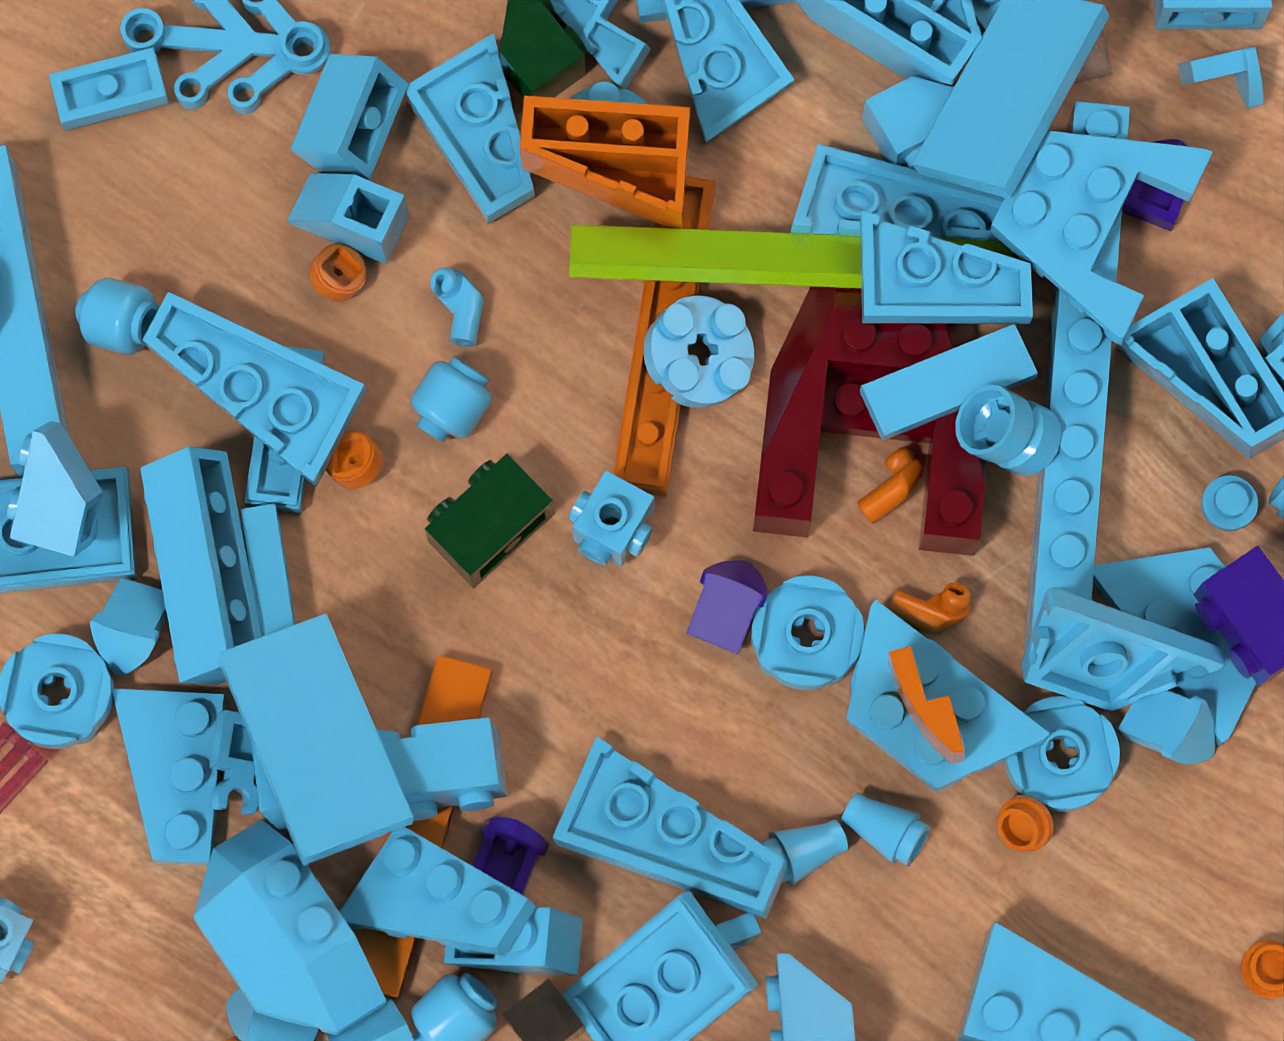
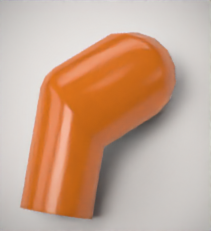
(896, 489)
(936, 612)

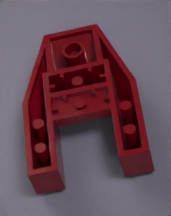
(817, 391)

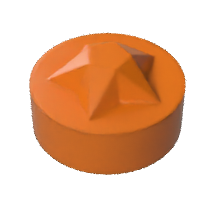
(338, 272)
(355, 461)

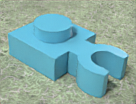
(234, 755)

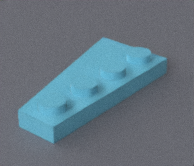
(267, 388)
(651, 829)

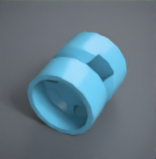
(1008, 430)

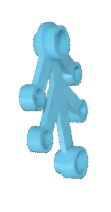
(234, 47)

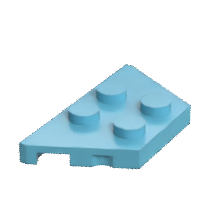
(1162, 593)
(1107, 653)
(986, 720)

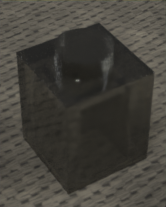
(544, 1016)

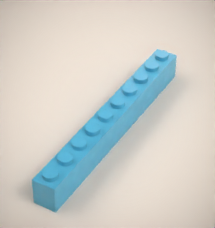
(1078, 397)

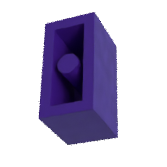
(1248, 611)

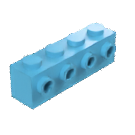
(200, 560)

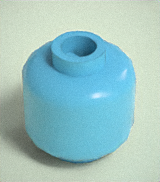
(116, 315)
(451, 399)
(455, 1011)

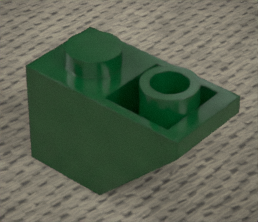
(538, 52)

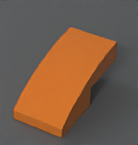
(933, 717)

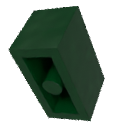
(488, 519)

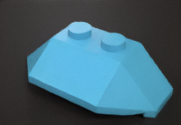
(906, 36)
(283, 935)

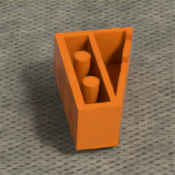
(611, 152)

